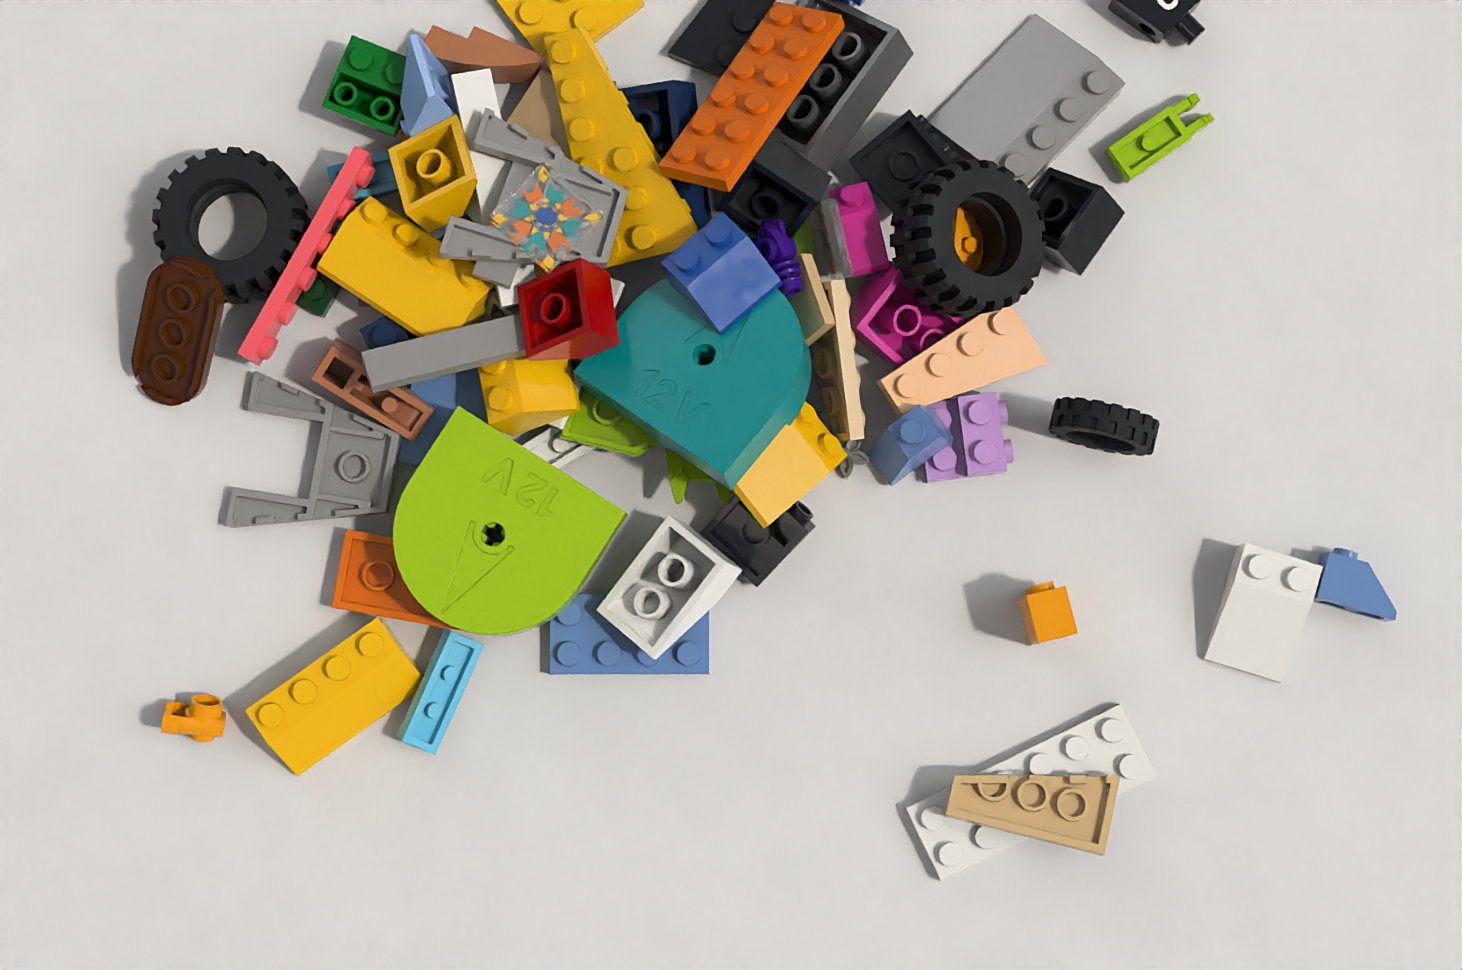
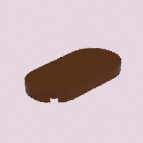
(177, 330)

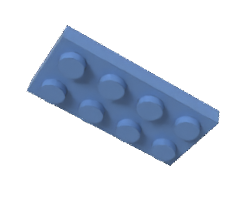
(590, 644)

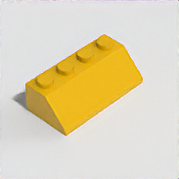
(401, 274)
(336, 696)

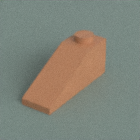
(345, 376)

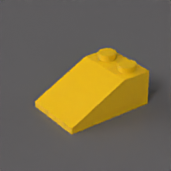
(789, 467)

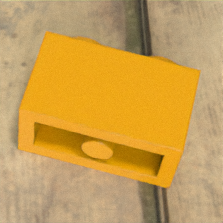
(1046, 613)

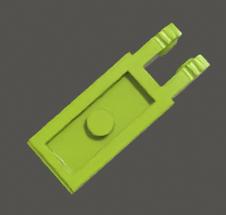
(1155, 139)

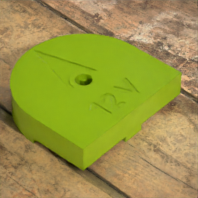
(486, 481)

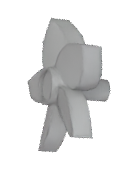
(854, 456)

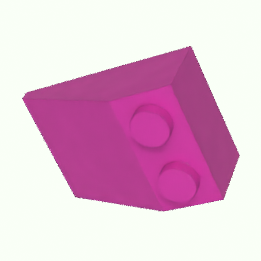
(893, 322)

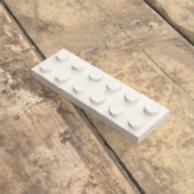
(1091, 748)

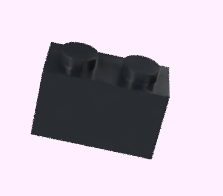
(775, 187)
(1075, 218)

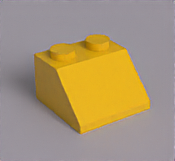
(434, 174)
(528, 393)

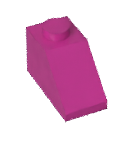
(861, 228)

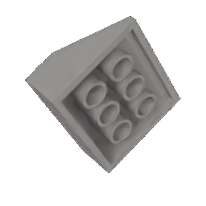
(1028, 101)

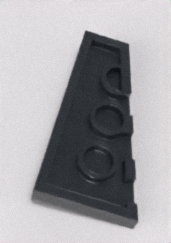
(719, 33)

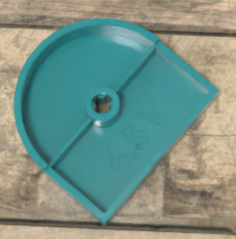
(704, 391)

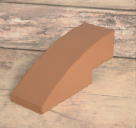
(483, 51)

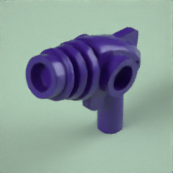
(780, 253)

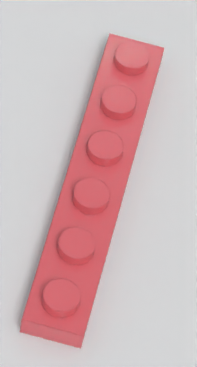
(300, 270)

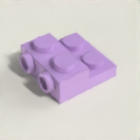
(977, 437)

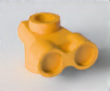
(200, 719)

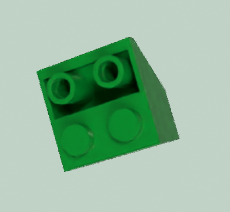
(368, 86)

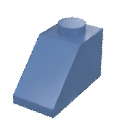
(910, 443)
(1352, 586)

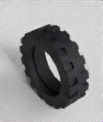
(1104, 426)

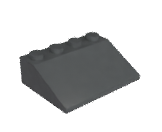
(843, 85)

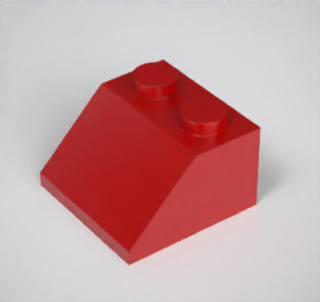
(568, 313)

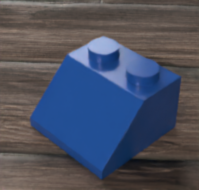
(720, 273)

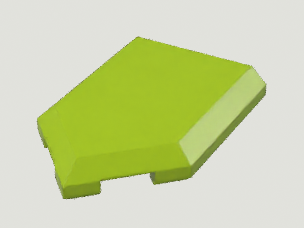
(605, 428)

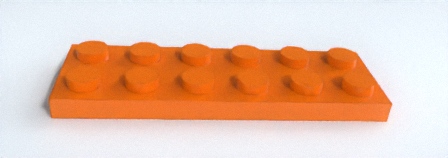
(751, 96)

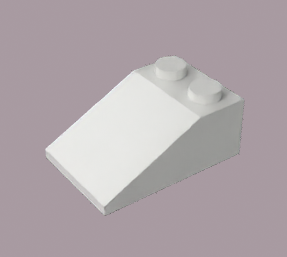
(668, 587)
(1262, 611)

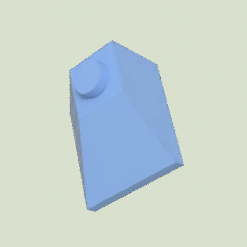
(425, 89)

